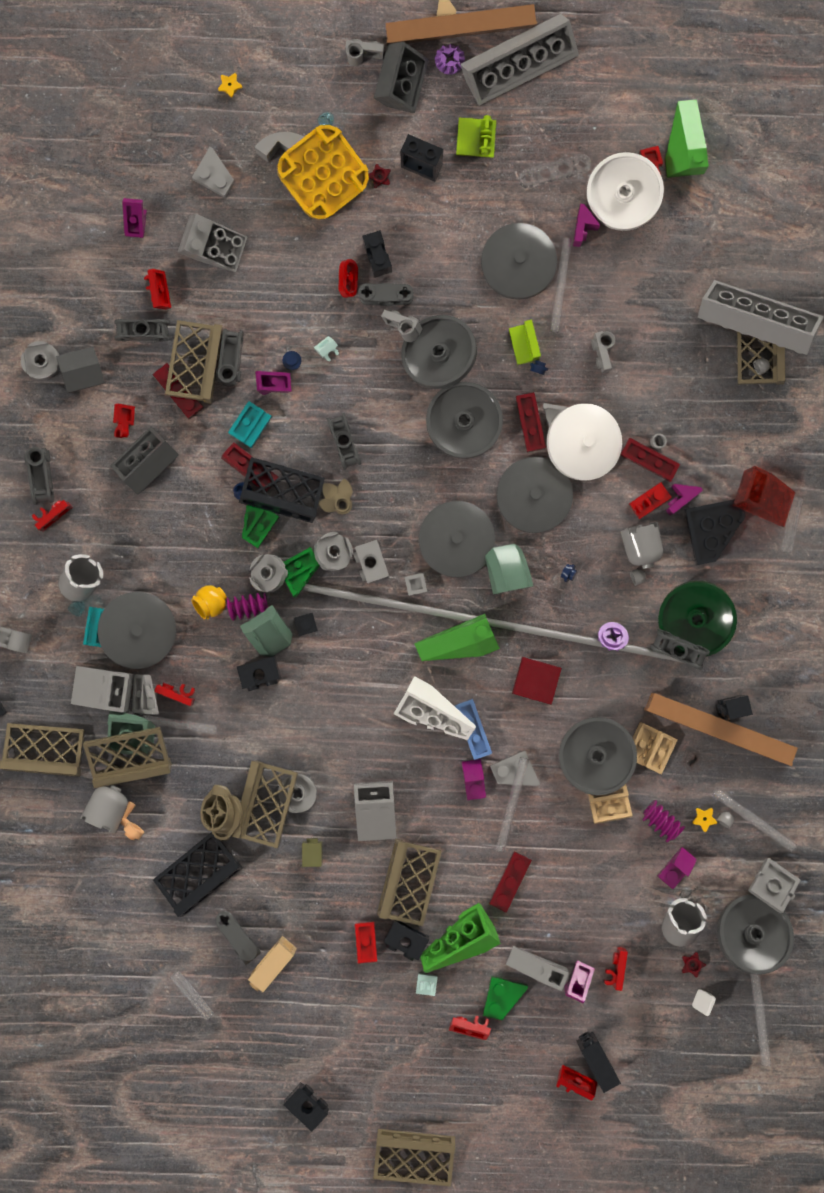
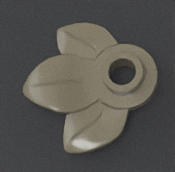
(335, 495)

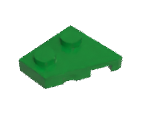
(257, 525)
(300, 570)
(502, 997)

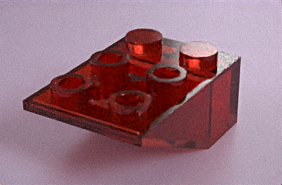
(764, 496)

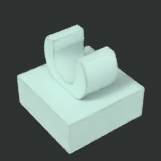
(325, 347)
(426, 984)

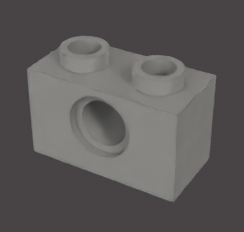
(366, 551)

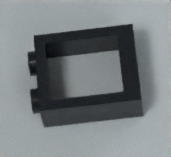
(422, 154)
(598, 1061)

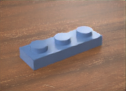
(477, 741)

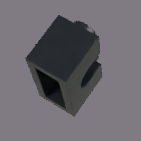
(380, 262)
(247, 673)
(734, 707)
(400, 930)
(311, 1116)

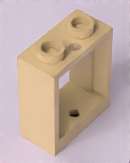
(272, 964)

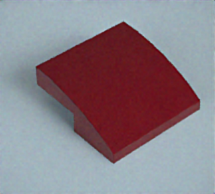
(536, 680)

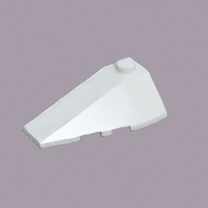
(427, 706)

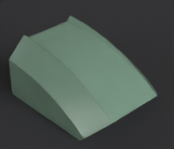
(508, 569)
(268, 632)
(124, 723)

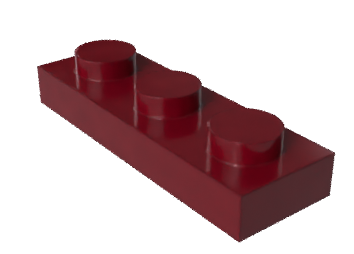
(188, 406)
(530, 422)
(240, 459)
(650, 459)
(510, 881)

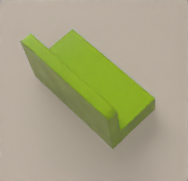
(525, 343)

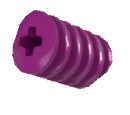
(246, 607)
(662, 821)

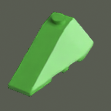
(687, 145)
(464, 640)
(465, 939)

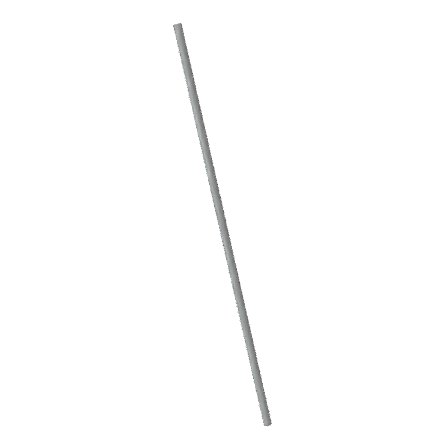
(465, 617)

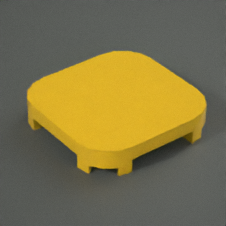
(322, 172)

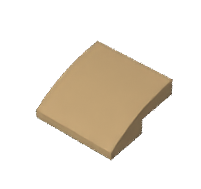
(653, 747)
(610, 806)

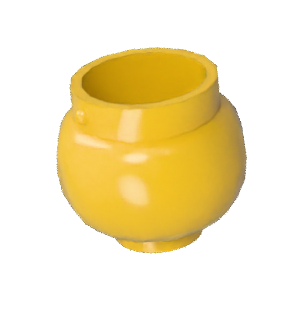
(209, 601)

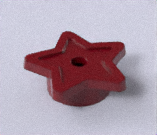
(379, 171)
(697, 964)

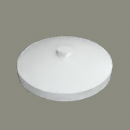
(625, 191)
(584, 442)

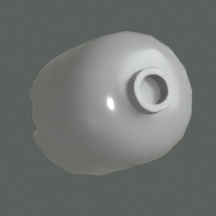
(643, 544)
(80, 578)
(105, 808)
(683, 922)

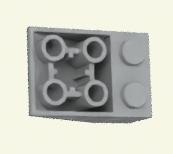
(212, 243)
(102, 689)
(375, 810)

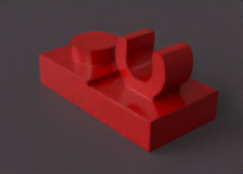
(158, 289)
(650, 500)
(58, 510)
(167, 690)
(366, 942)
(619, 960)
(471, 1029)
(577, 1082)

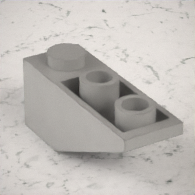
(538, 968)

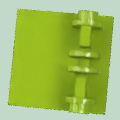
(476, 137)

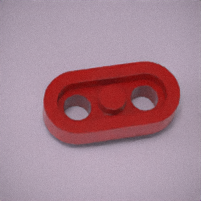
(348, 278)

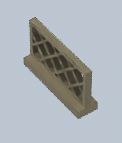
(777, 359)
(211, 362)
(46, 766)
(128, 772)
(251, 794)
(392, 882)
(412, 1142)

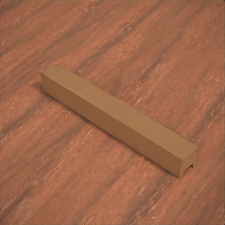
(461, 24)
(721, 729)

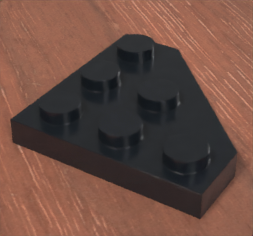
(712, 529)

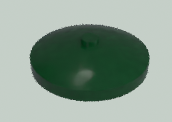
(699, 615)

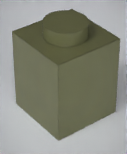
(312, 853)

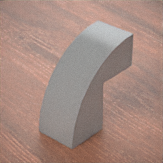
(269, 145)

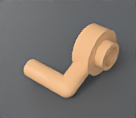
(131, 830)

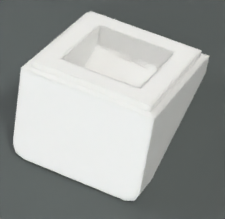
(703, 1002)

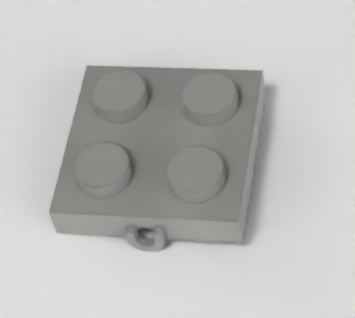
(774, 885)

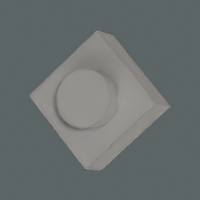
(415, 584)

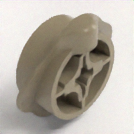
(221, 812)

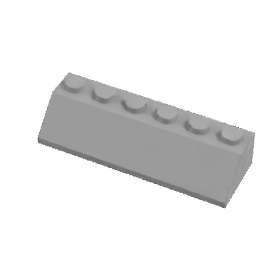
(520, 59)
(760, 317)

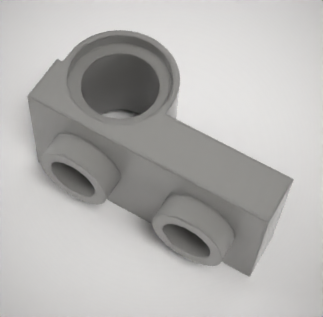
(365, 49)
(403, 323)
(603, 360)
(14, 640)

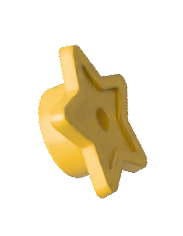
(230, 90)
(709, 819)

